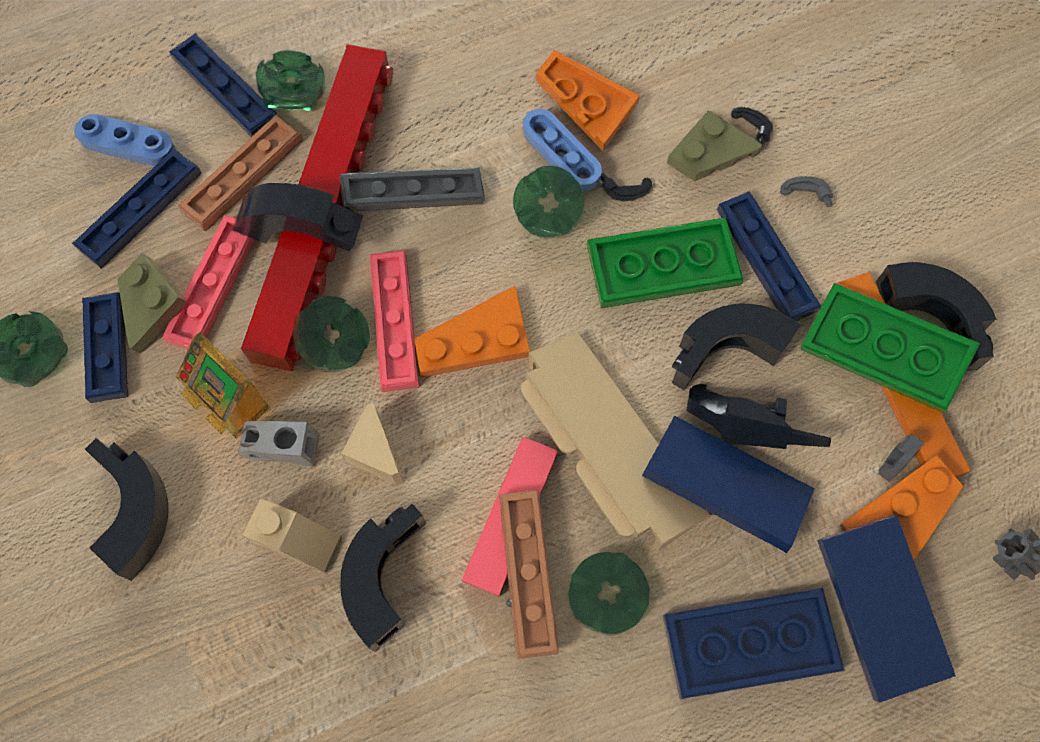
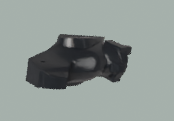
(748, 421)

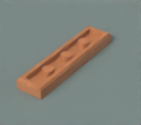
(240, 172)
(528, 575)

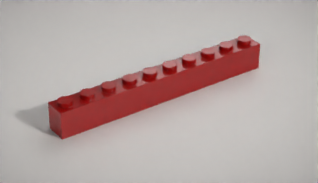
(299, 259)

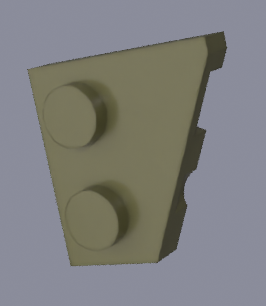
(711, 147)
(147, 301)

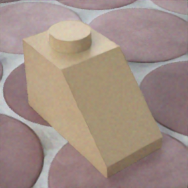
(291, 535)

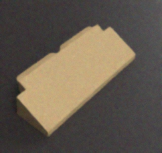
(592, 417)

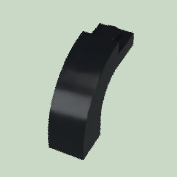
(298, 209)
(944, 296)
(733, 326)
(142, 512)
(362, 576)

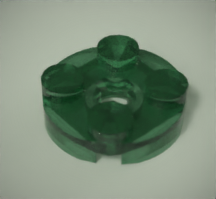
(296, 95)
(536, 186)
(311, 341)
(42, 358)
(630, 601)

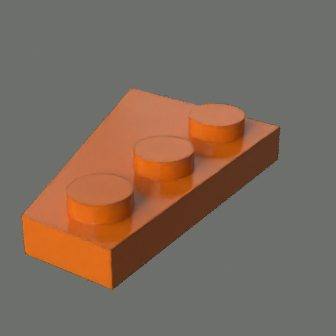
(587, 97)
(475, 338)
(917, 501)

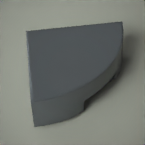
(900, 457)

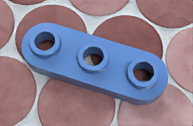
(104, 133)
(560, 139)

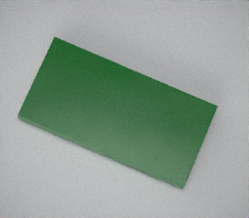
(664, 262)
(890, 347)

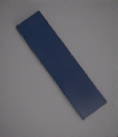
(222, 84)
(137, 208)
(768, 257)

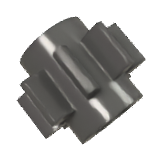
(1019, 553)

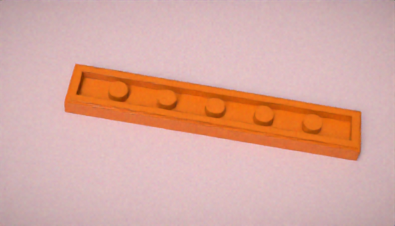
(913, 416)

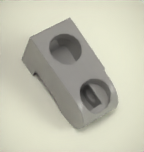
(279, 442)

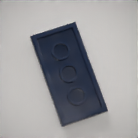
(730, 483)
(886, 608)
(752, 643)

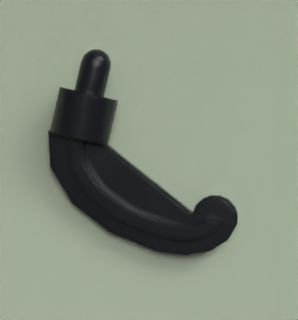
(756, 119)
(625, 193)

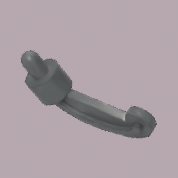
(809, 184)

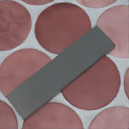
(411, 189)

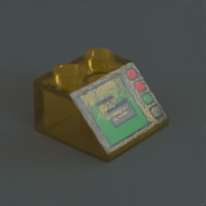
(219, 387)

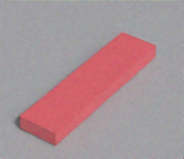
(209, 285)
(394, 321)
(526, 473)

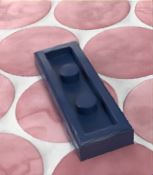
(104, 348)

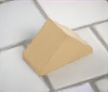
(370, 449)

